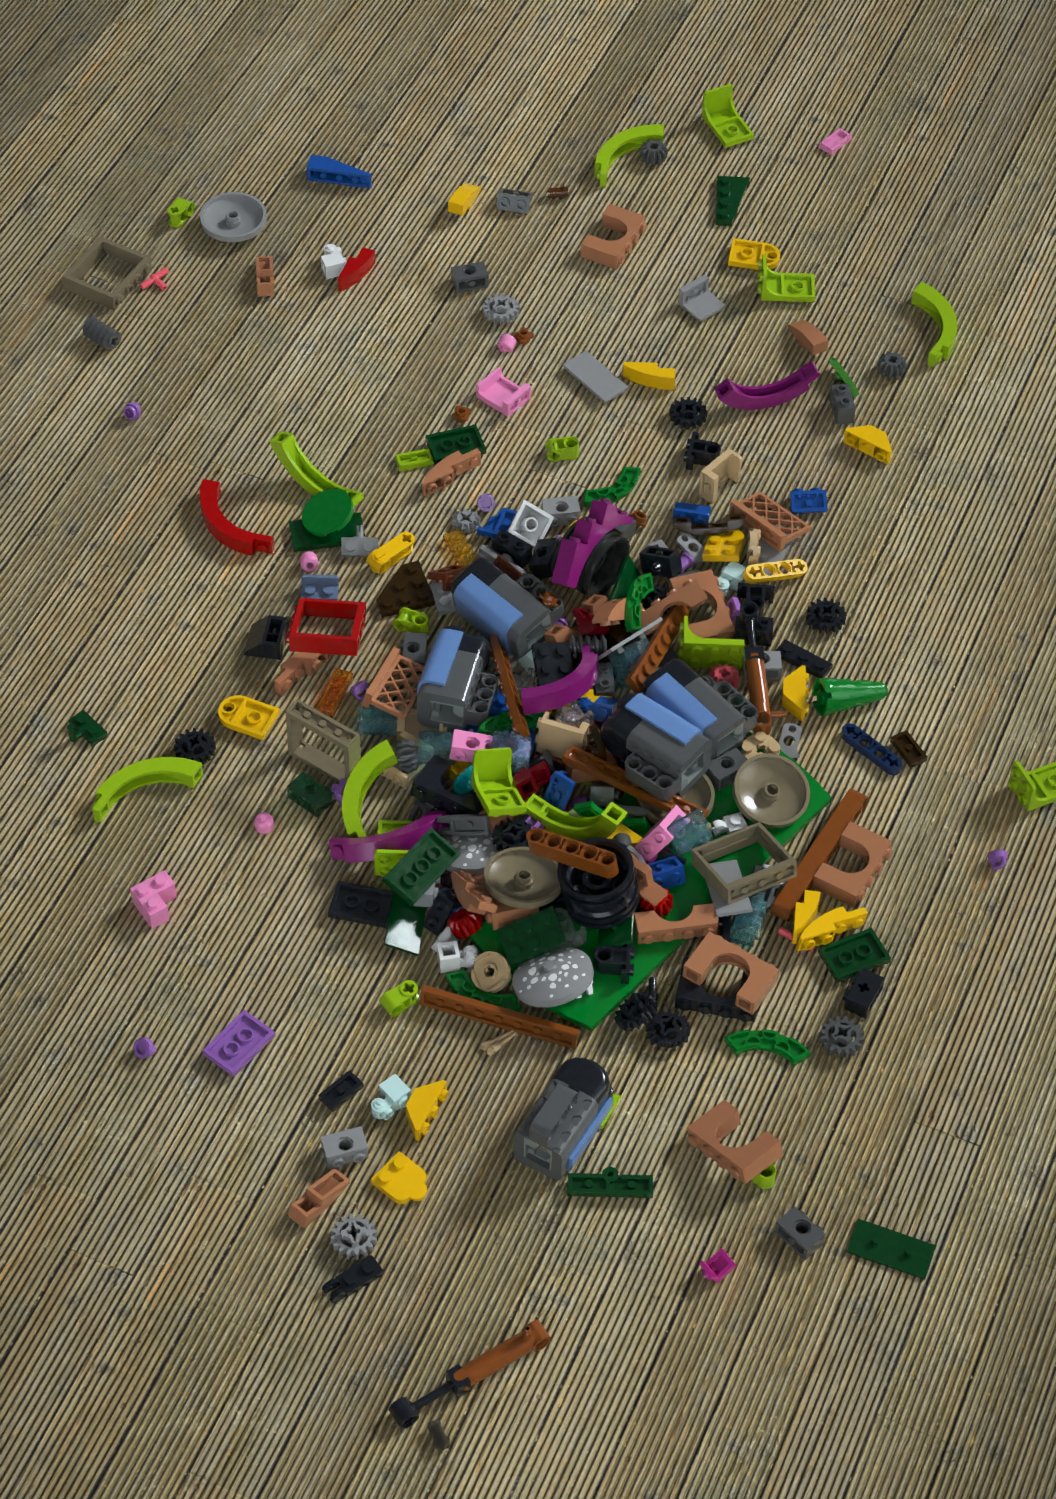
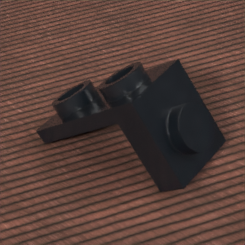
(441, 910)

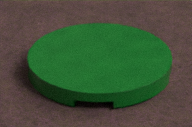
(327, 512)

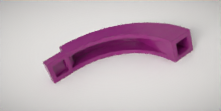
(767, 395)
(565, 690)
(404, 838)

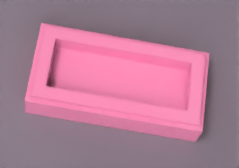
(835, 141)

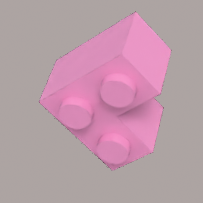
(151, 898)

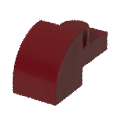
(585, 627)
(529, 780)

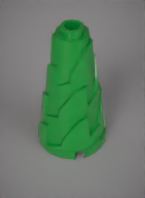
(844, 694)

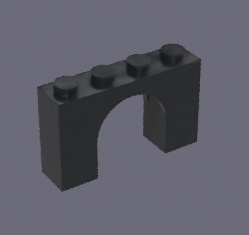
(429, 788)
(695, 998)

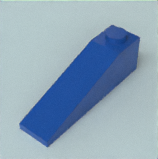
(332, 171)

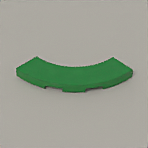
(617, 491)
(637, 591)
(503, 722)
(637, 825)
(462, 985)
(767, 1041)

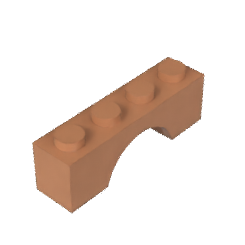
(689, 595)
(562, 633)
(652, 928)

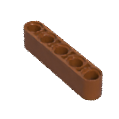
(572, 852)

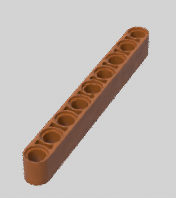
(819, 852)

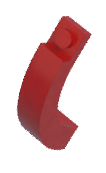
(224, 530)

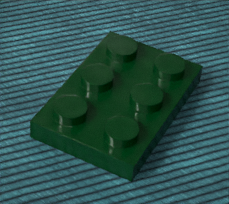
(459, 439)
(532, 936)
(853, 953)

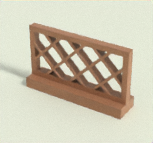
(770, 534)
(381, 681)

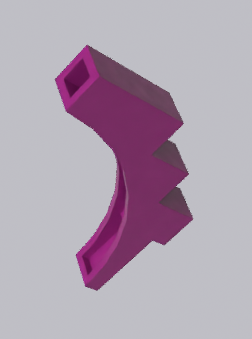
(586, 535)

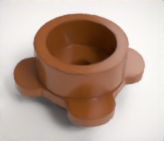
(523, 336)
(461, 414)
(640, 518)
(549, 599)

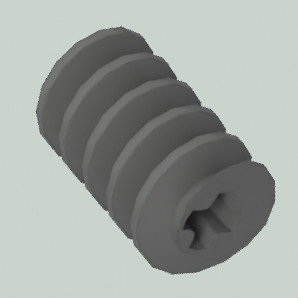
(101, 333)
(596, 646)

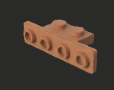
(648, 888)

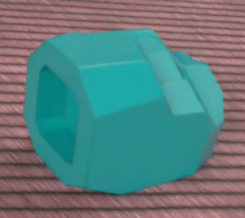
(462, 784)

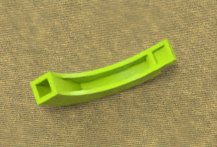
(623, 143)
(942, 312)
(301, 468)
(143, 773)
(360, 779)
(575, 826)

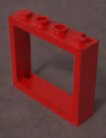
(327, 643)

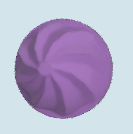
(132, 411)

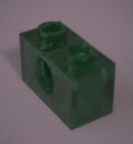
(309, 794)

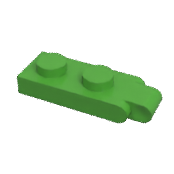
(842, 376)

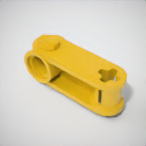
(391, 552)

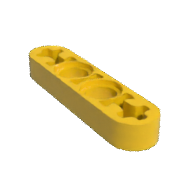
(776, 574)

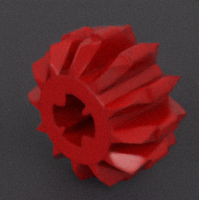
(661, 908)
(464, 923)

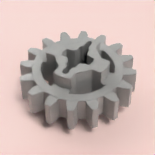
(501, 308)
(344, 1242)

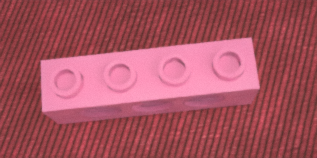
(465, 743)

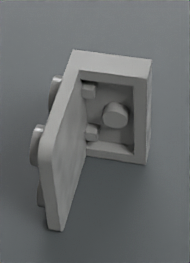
(698, 299)

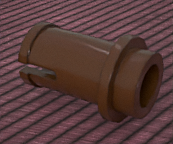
(559, 192)

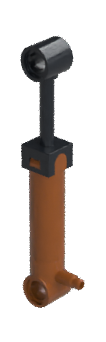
(756, 672)
(462, 1378)

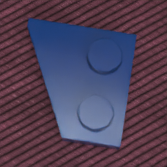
(497, 523)

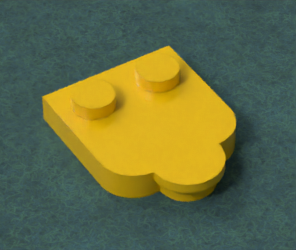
(401, 1180)

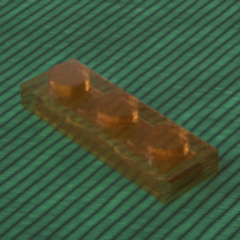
(334, 692)

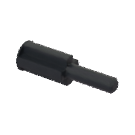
(666, 851)

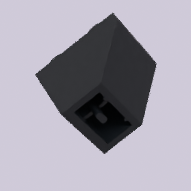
(267, 637)

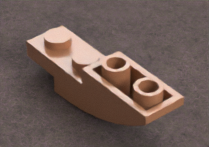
(443, 473)
(611, 612)
(295, 668)
(471, 893)

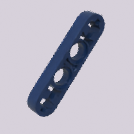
(868, 751)

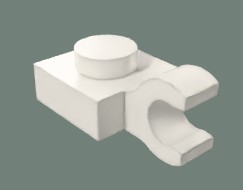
(729, 824)

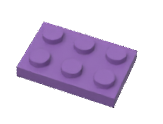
(238, 1043)

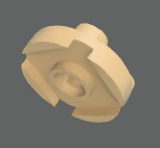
(753, 549)
(759, 741)
(501, 975)

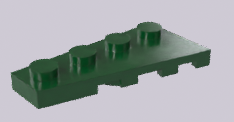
(729, 198)

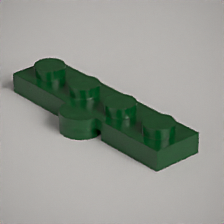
(610, 1184)

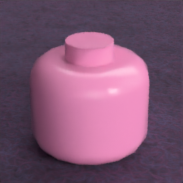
(506, 343)
(309, 561)
(264, 823)

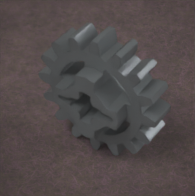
(841, 1037)

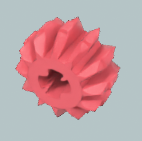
(725, 673)

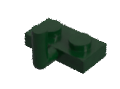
(85, 726)

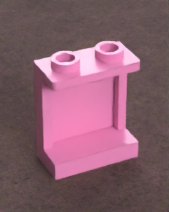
(502, 392)
(658, 835)

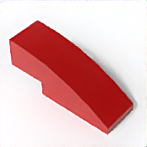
(356, 268)

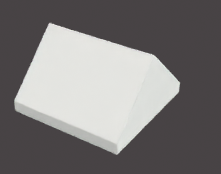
(530, 523)

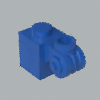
(602, 707)

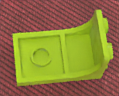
(723, 118)
(784, 286)
(708, 651)
(494, 782)
(1033, 787)
(387, 859)

